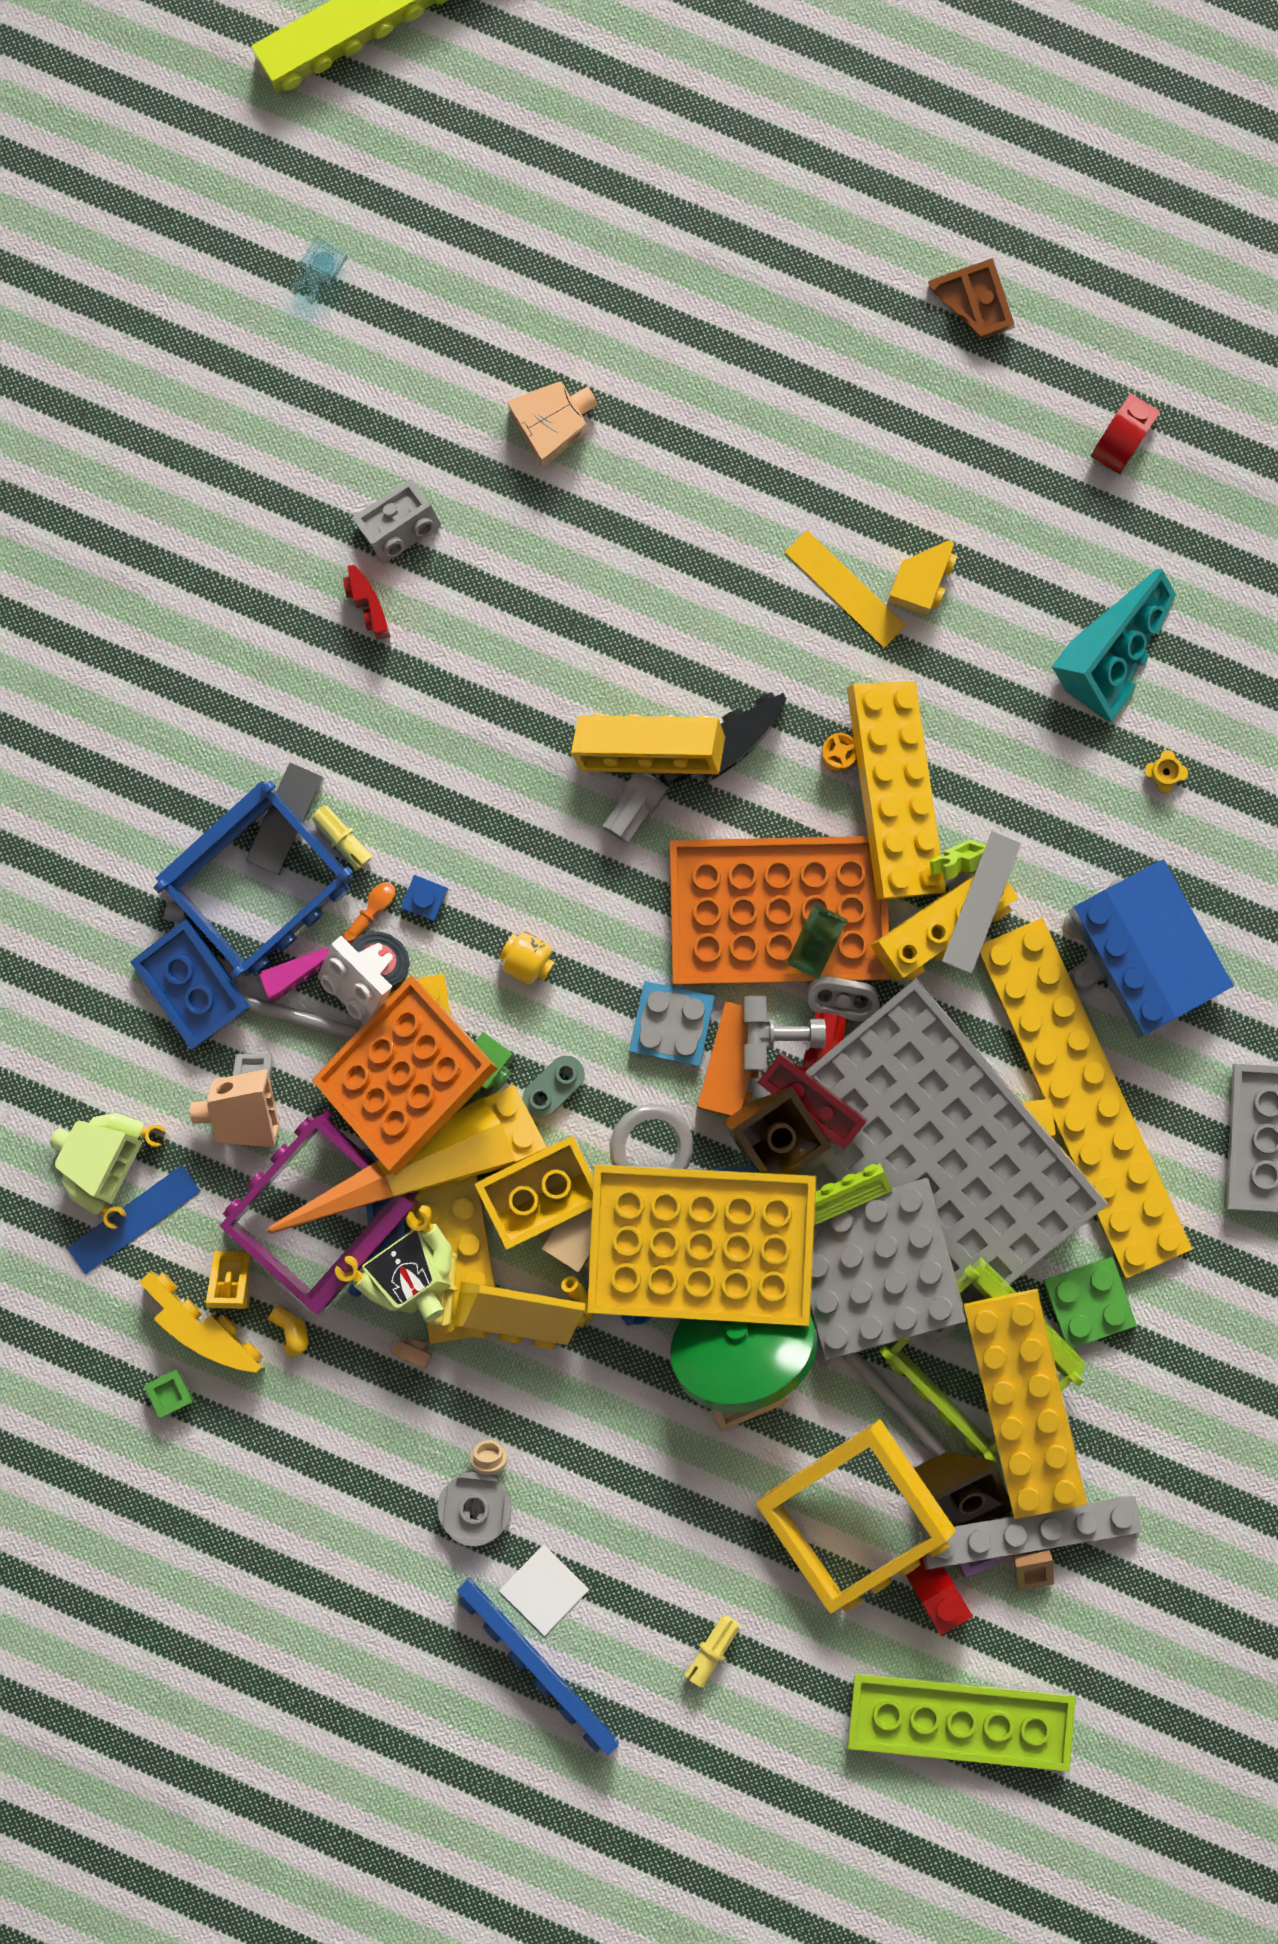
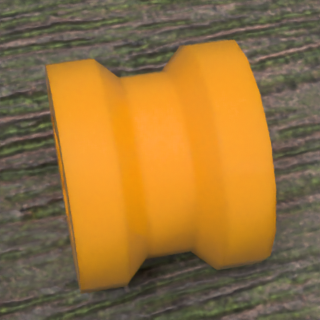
(843, 744)

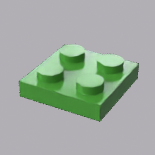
(1089, 1302)

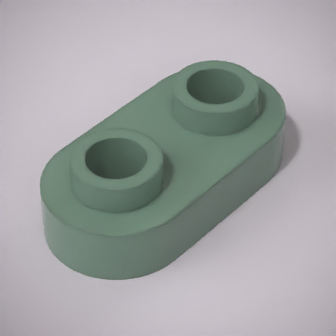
(553, 1086)

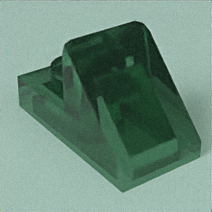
(816, 941)

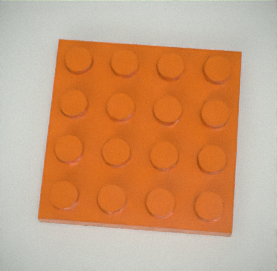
(404, 1075)

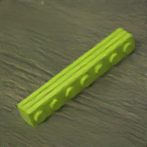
(850, 1192)

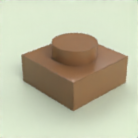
(413, 1351)
(1033, 1569)

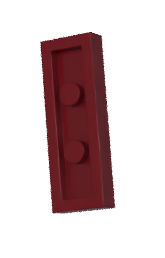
(830, 1113)

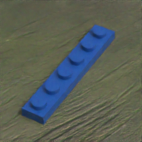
(546, 1679)

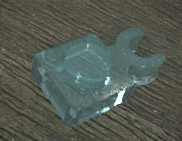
(320, 265)

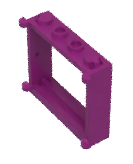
(361, 1249)

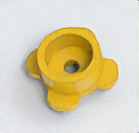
(1166, 761)

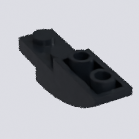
(742, 734)

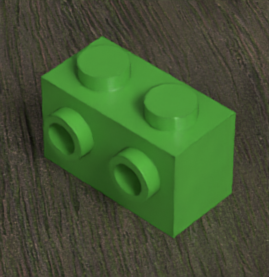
(500, 1057)

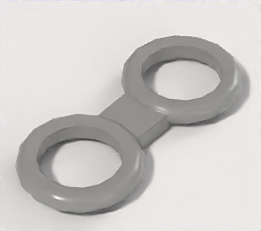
(649, 1112)

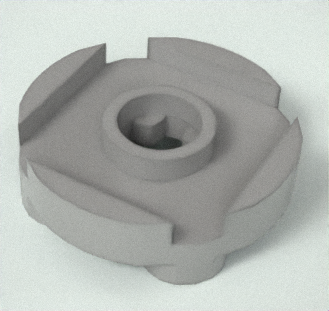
(458, 1522)

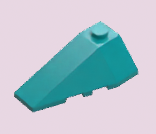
(1106, 655)

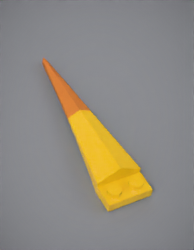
(473, 1142)

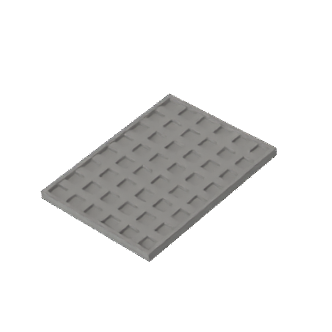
(952, 1119)

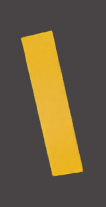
(845, 588)

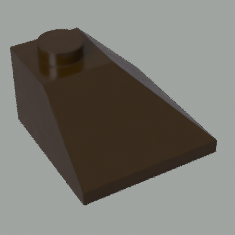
(777, 1133)
(965, 1488)

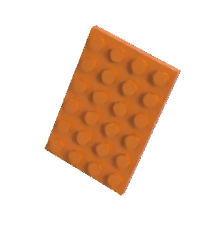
(748, 900)

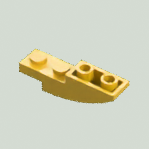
(211, 1338)

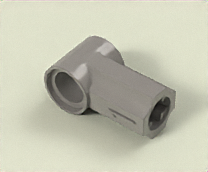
(639, 799)

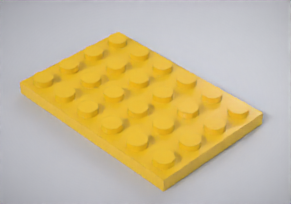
(702, 1244)

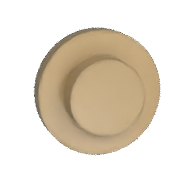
(488, 1458)

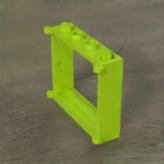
(990, 1286)

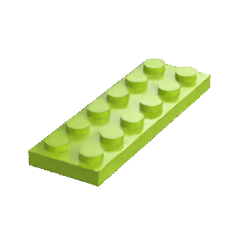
(961, 1722)

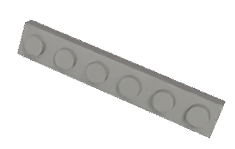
(1038, 1532)

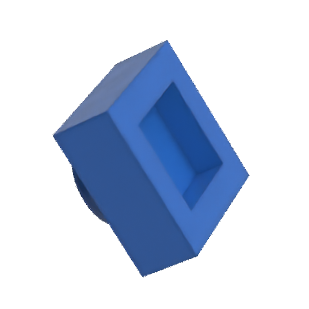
(424, 898)

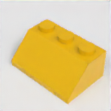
(538, 1192)
(516, 1315)

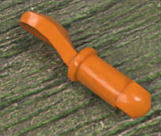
(378, 901)

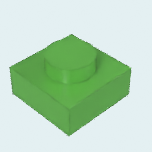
(168, 1393)

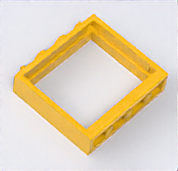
(909, 1484)

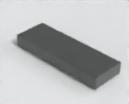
(276, 834)

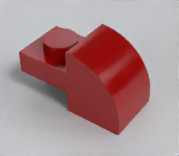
(1125, 433)

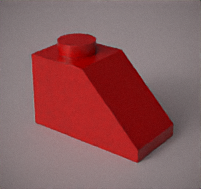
(939, 1597)

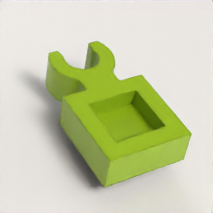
(962, 857)

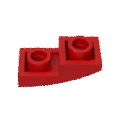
(363, 595)

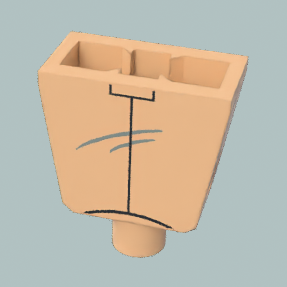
(551, 419)

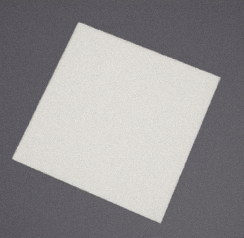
(544, 1590)

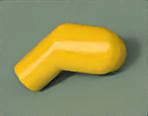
(577, 1293)
(294, 1330)

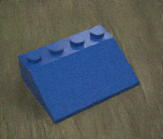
(1150, 948)

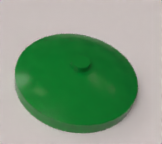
(741, 1363)

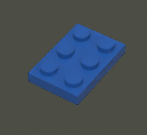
(190, 984)

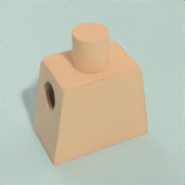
(240, 1110)

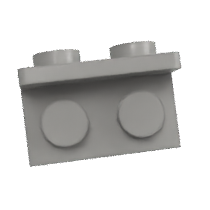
(397, 521)

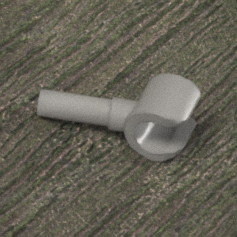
(174, 913)

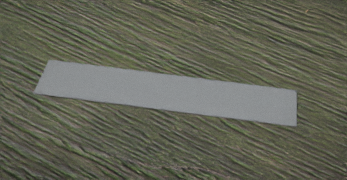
(981, 902)

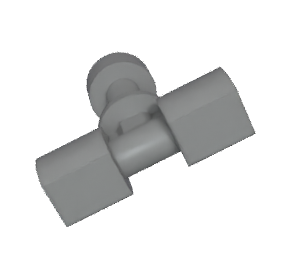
(763, 1033)

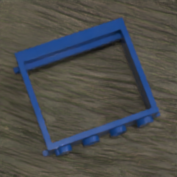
(215, 841)

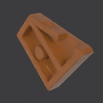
(976, 298)

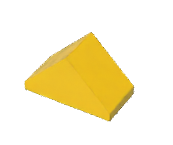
(229, 1280)

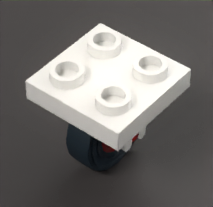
(364, 972)

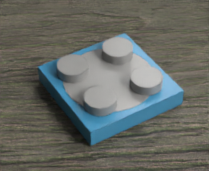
(671, 1024)

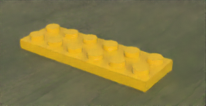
(895, 788)
(1025, 1403)

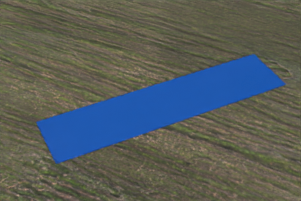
(140, 1216)

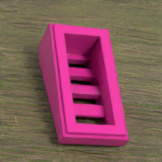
(287, 976)

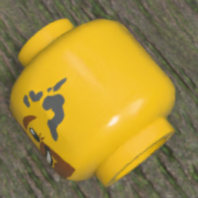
(526, 958)

